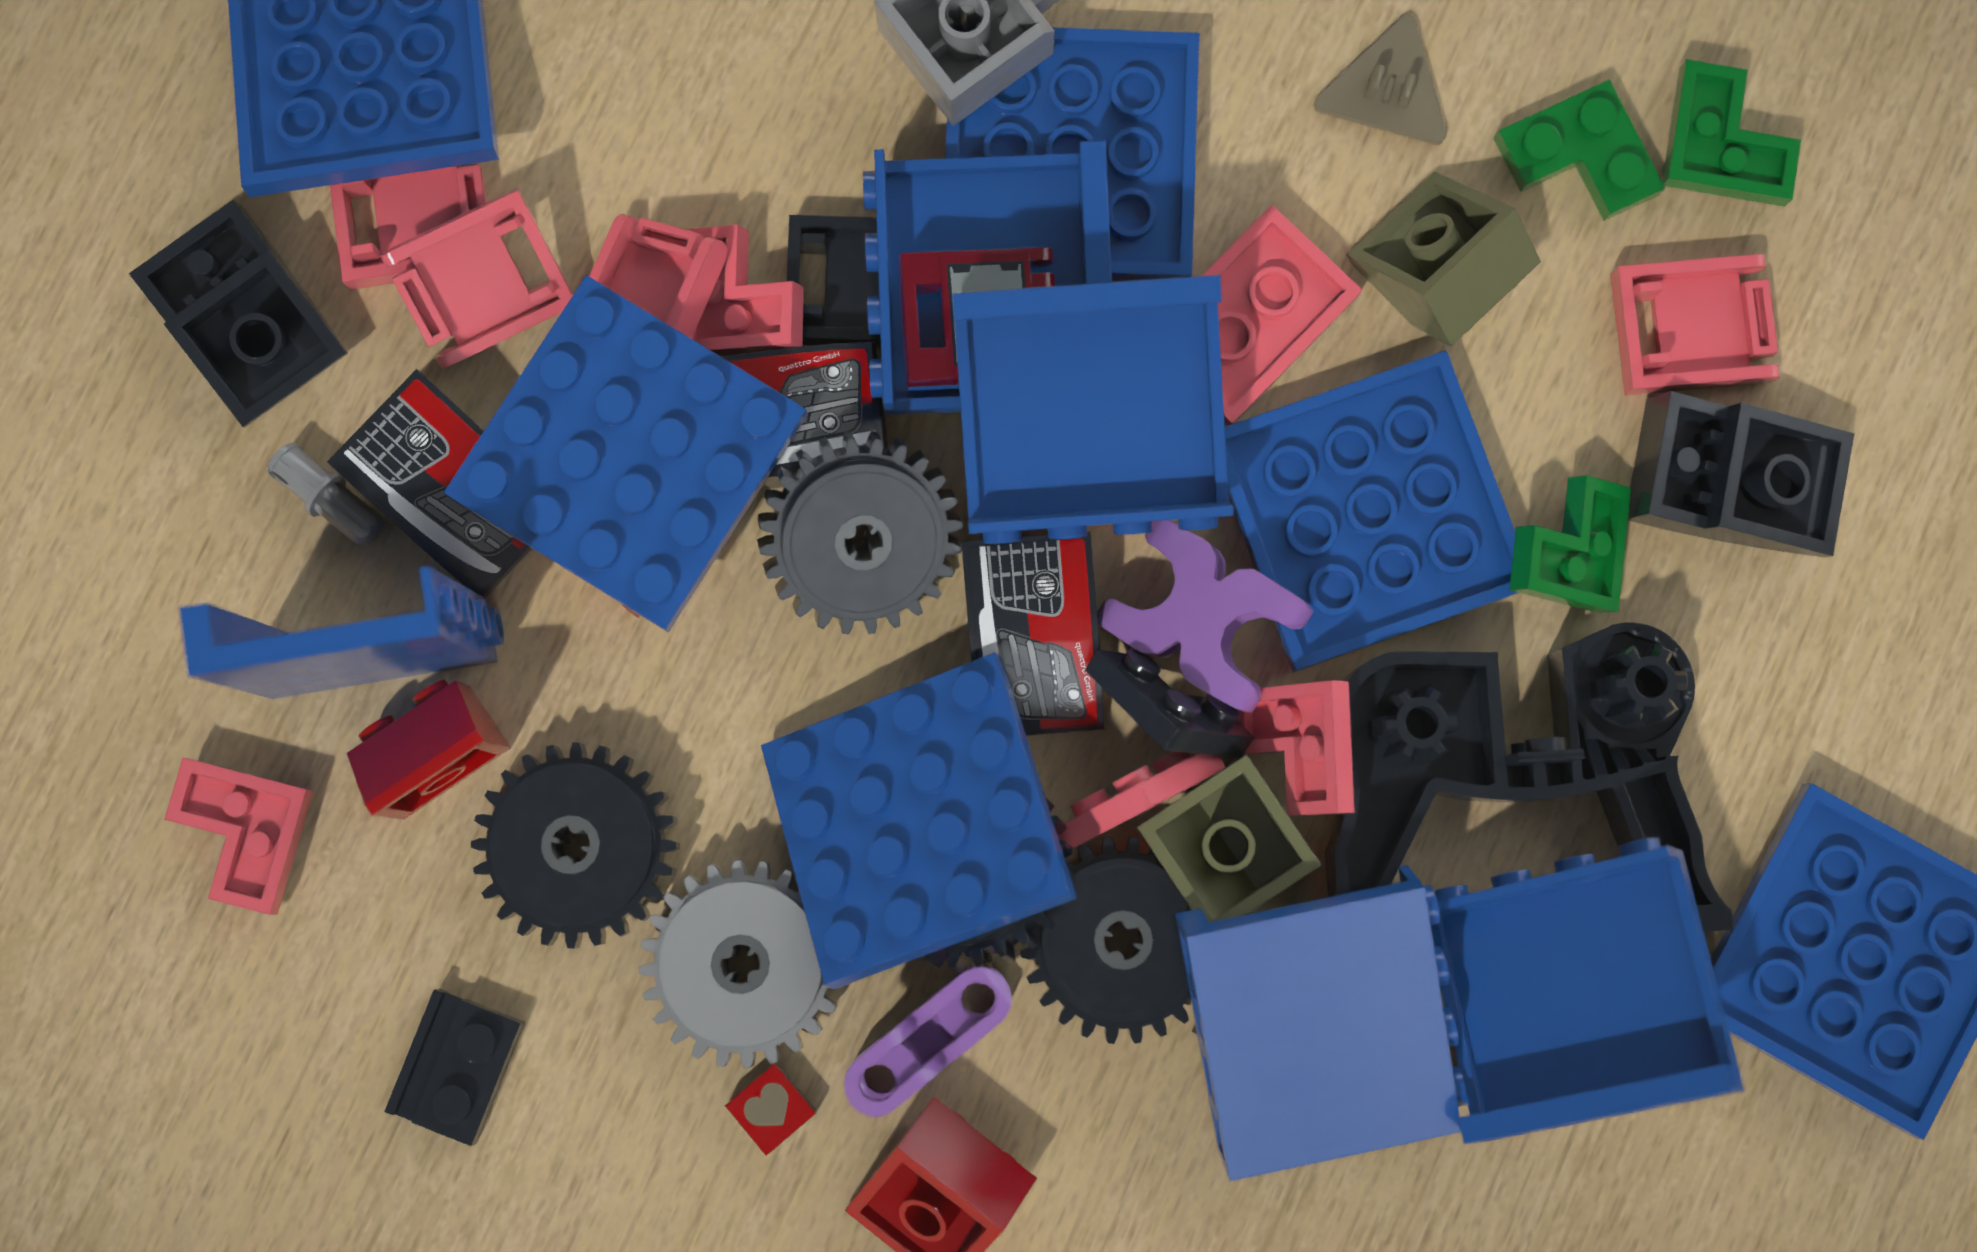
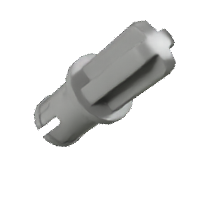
(325, 494)

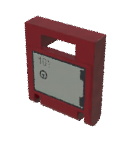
(957, 273)

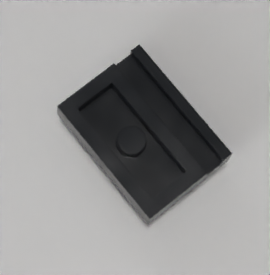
(454, 1067)

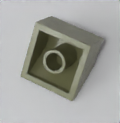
(1446, 256)
(1229, 844)

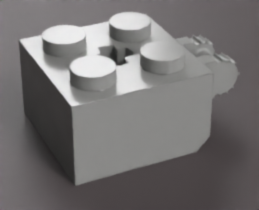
(966, 67)

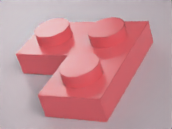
(747, 316)
(1315, 734)
(1138, 793)
(259, 824)

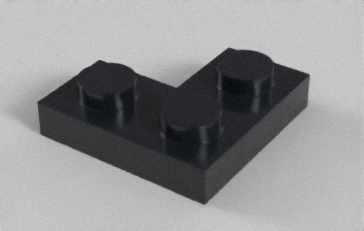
(1166, 714)

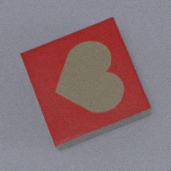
(771, 1108)

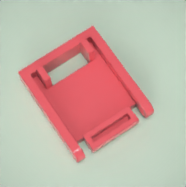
(403, 209)
(663, 274)
(470, 283)
(1701, 322)

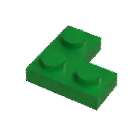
(1587, 134)
(1710, 150)
(1586, 558)

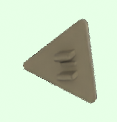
(1389, 88)

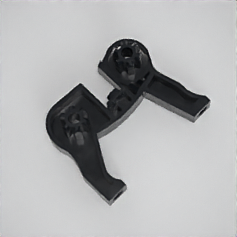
(1437, 729)

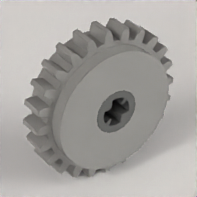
(695, 972)

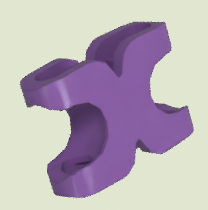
(1203, 615)
(926, 1041)

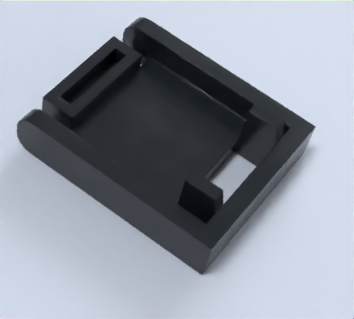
(846, 276)

